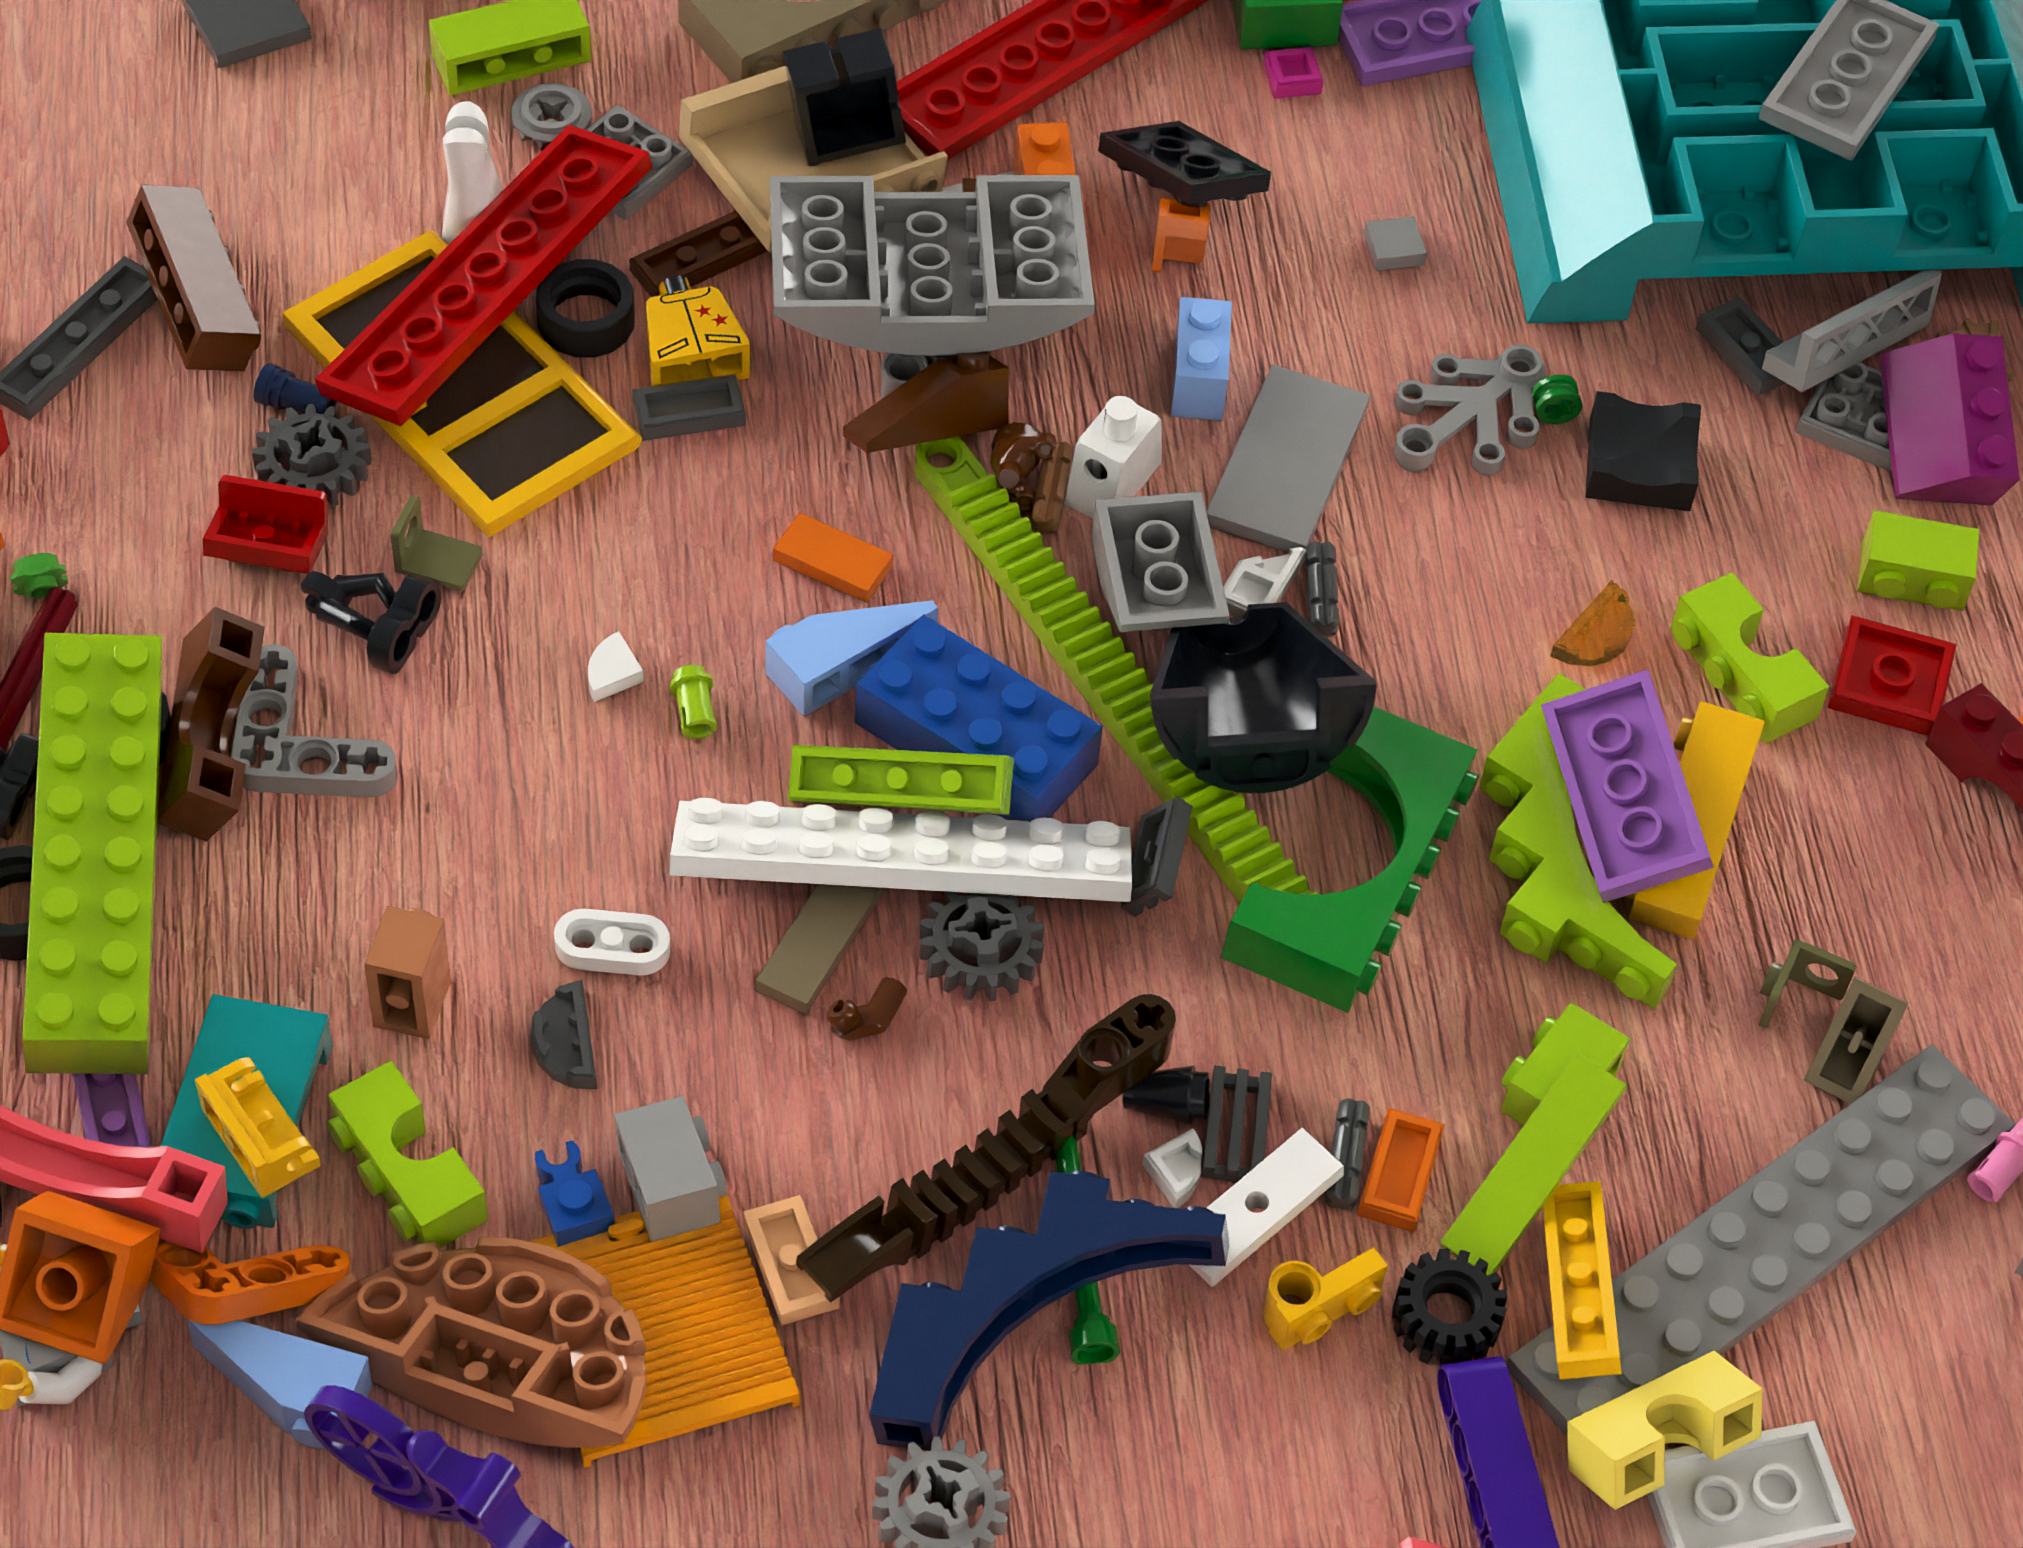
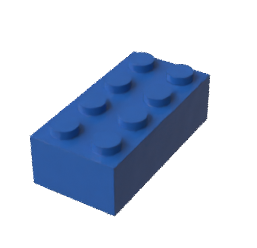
(955, 698)

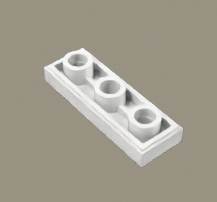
(1279, 1184)

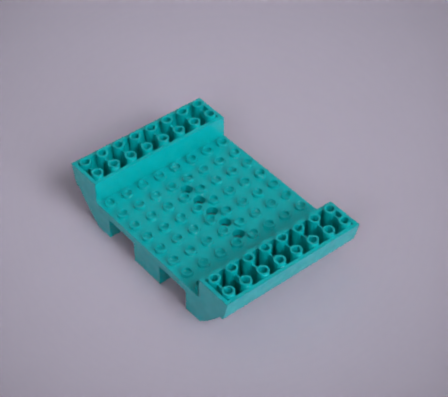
(1642, 155)

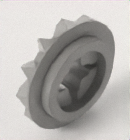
(552, 100)

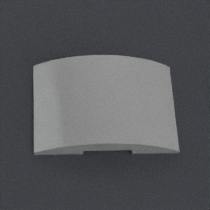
(930, 265)

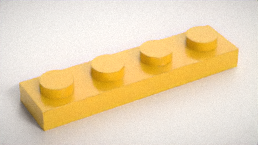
(1581, 1282)

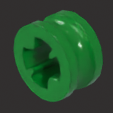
(1557, 399)

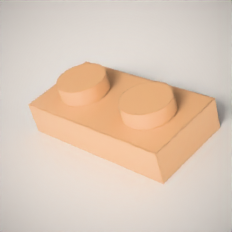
(777, 1237)

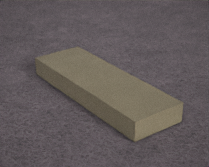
(816, 944)

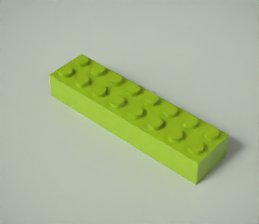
(94, 856)

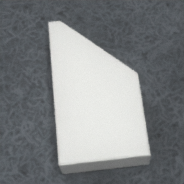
(1261, 580)

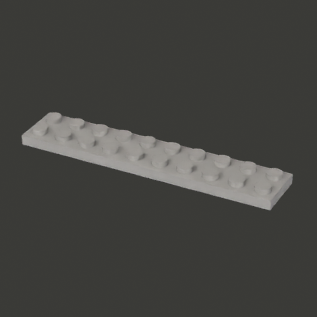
(1780, 1231)

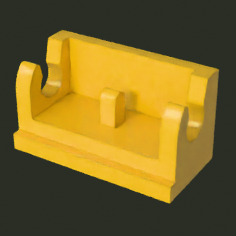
(255, 1126)

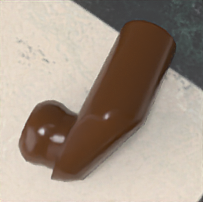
(866, 1020)

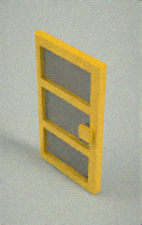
(508, 421)

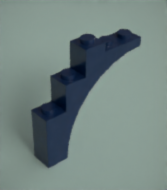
(1010, 1275)

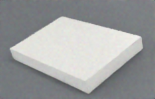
(1757, 1496)

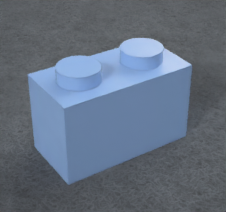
(1201, 358)

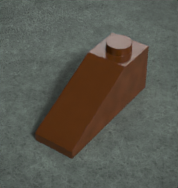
(938, 403)

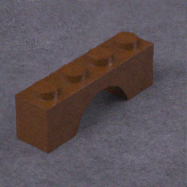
(199, 776)

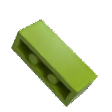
(508, 42)

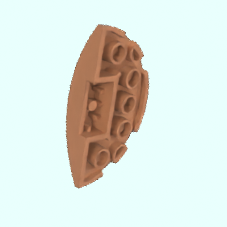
(494, 1340)

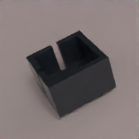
(844, 97)

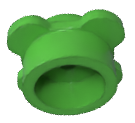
(37, 575)

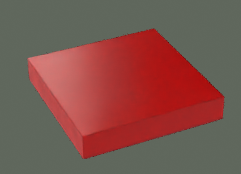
(1891, 675)

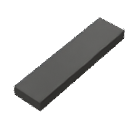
(76, 338)

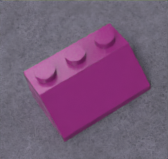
(1950, 420)

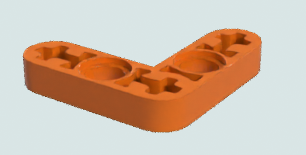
(222, 1293)

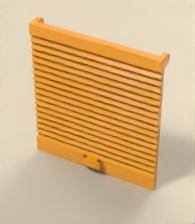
(701, 1323)

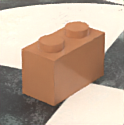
(408, 971)

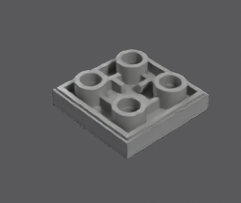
(666, 155)
(1850, 415)

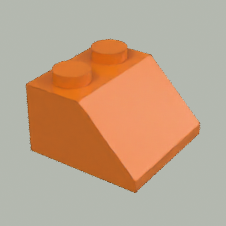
(74, 1274)

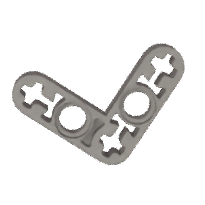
(286, 753)

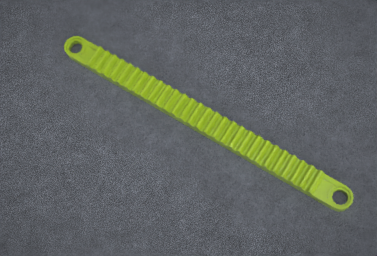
(1097, 665)

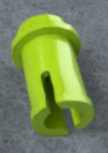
(692, 689)

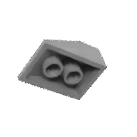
(1158, 562)

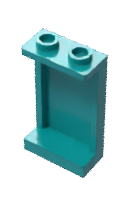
(285, 1049)

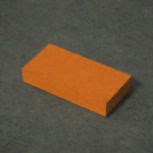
(833, 557)
(1401, 1169)

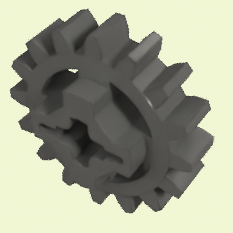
(313, 452)
(977, 940)

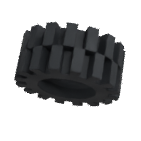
(1456, 1278)

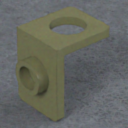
(431, 554)
(1797, 969)

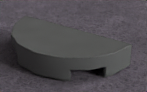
(563, 1038)

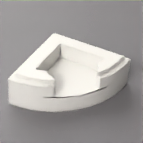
(612, 668)
(1176, 1167)

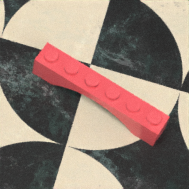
(146, 1184)

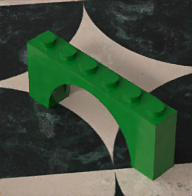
(1332, 939)

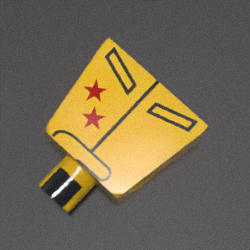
(693, 335)

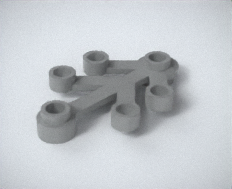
(1512, 372)

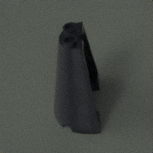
(1258, 700)

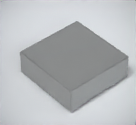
(1395, 243)

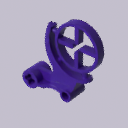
(438, 1477)

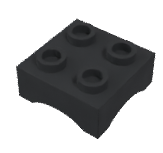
(1643, 452)

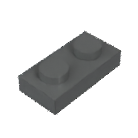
(1741, 341)

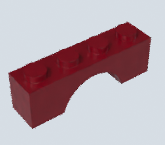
(1980, 740)

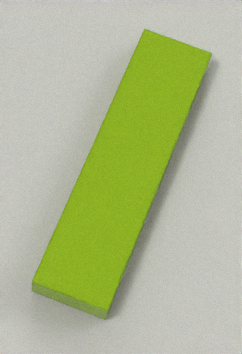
(901, 779)
(1535, 1163)

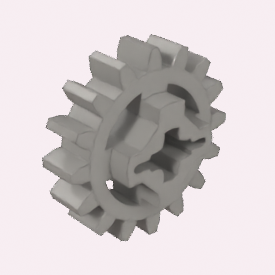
(951, 1482)

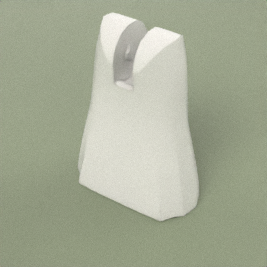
(470, 168)

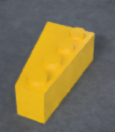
(1715, 766)

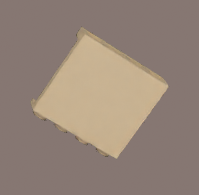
(751, 133)

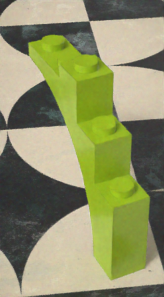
(1540, 846)

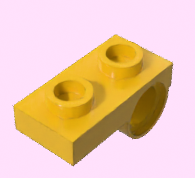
(1344, 1290)

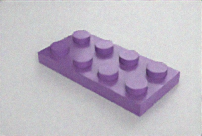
(1405, 37)
(1626, 786)

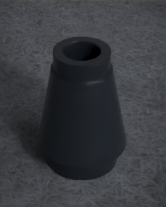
(1171, 1094)

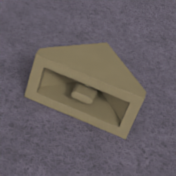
(1856, 1041)

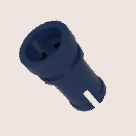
(283, 390)

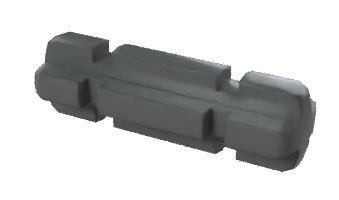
(1322, 587)
(1348, 1149)

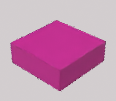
(1293, 72)

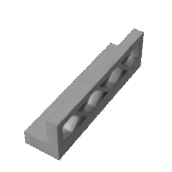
(1855, 333)

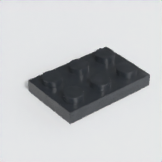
(1184, 163)

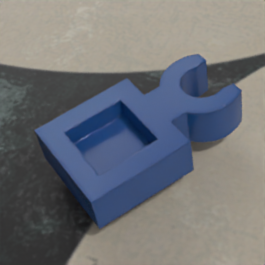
(572, 1199)

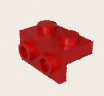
(267, 524)

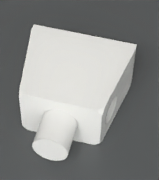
(1122, 442)

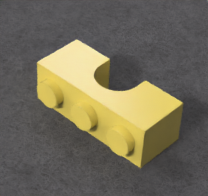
(1623, 1442)

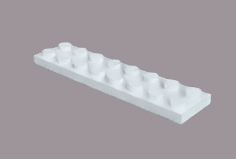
(902, 850)

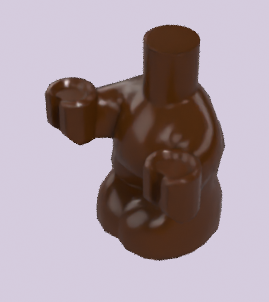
(1015, 455)

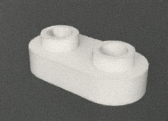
(613, 941)

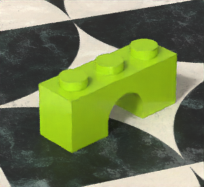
(1716, 627)
(427, 1197)

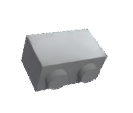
(669, 1167)

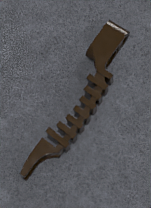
(1131, 1039)

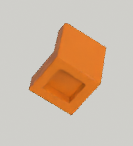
(1180, 233)

